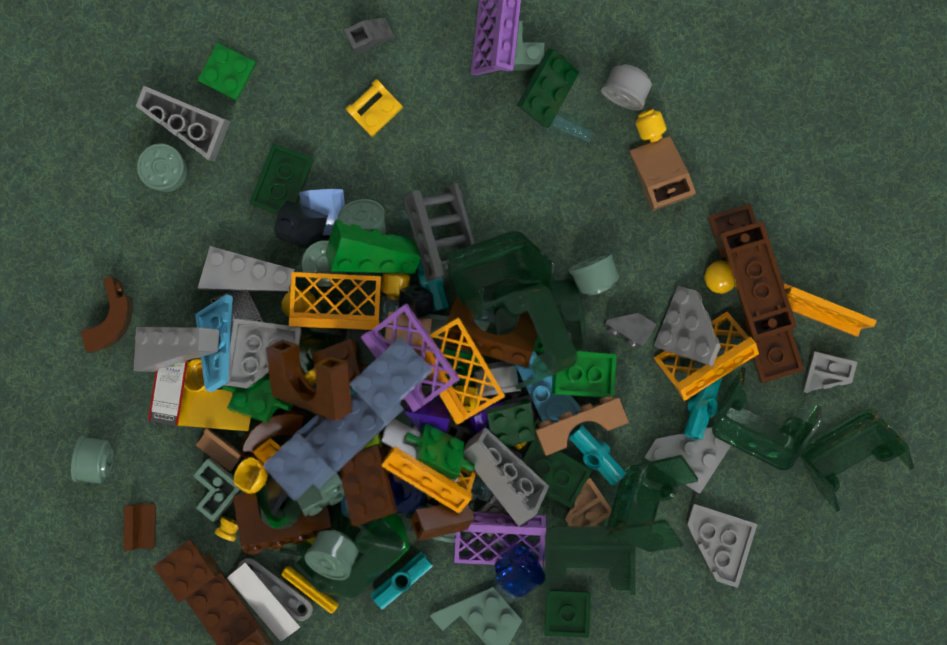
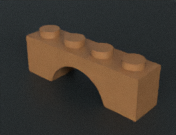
(554, 435)

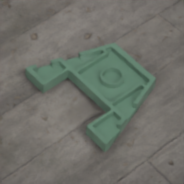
(485, 613)

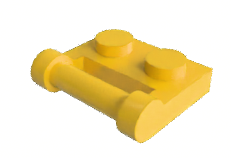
(379, 113)

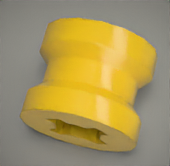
(227, 528)

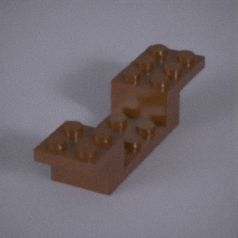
(759, 291)
(363, 477)
(210, 596)

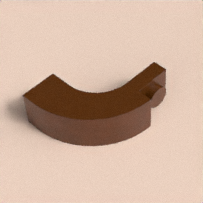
(116, 322)
(281, 423)

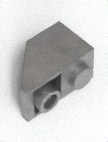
(368, 34)
(632, 327)

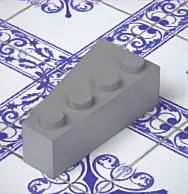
(192, 125)
(238, 272)
(171, 345)
(506, 476)

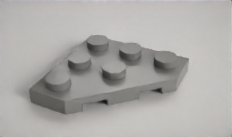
(688, 329)
(248, 349)
(700, 455)
(722, 542)

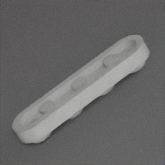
(281, 590)

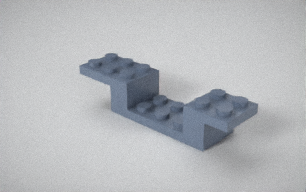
(337, 442)

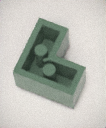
(527, 54)
(221, 488)
(315, 499)

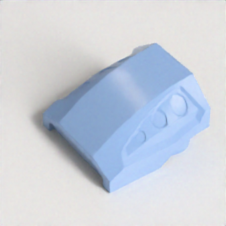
(326, 202)

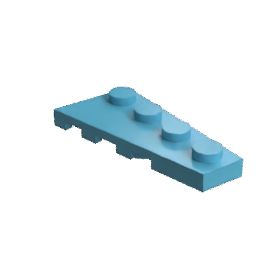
(216, 365)
(547, 404)

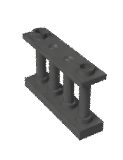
(422, 226)

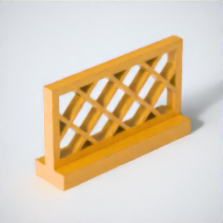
(827, 312)
(328, 320)
(700, 378)
(450, 395)
(429, 480)

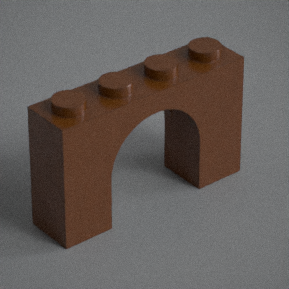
(512, 347)
(288, 383)
(439, 520)
(257, 535)

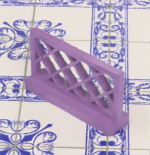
(501, 38)
(378, 345)
(500, 525)

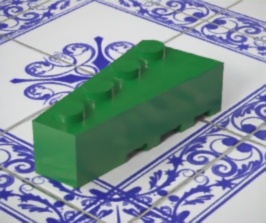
(369, 251)

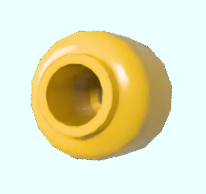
(650, 125)
(392, 283)

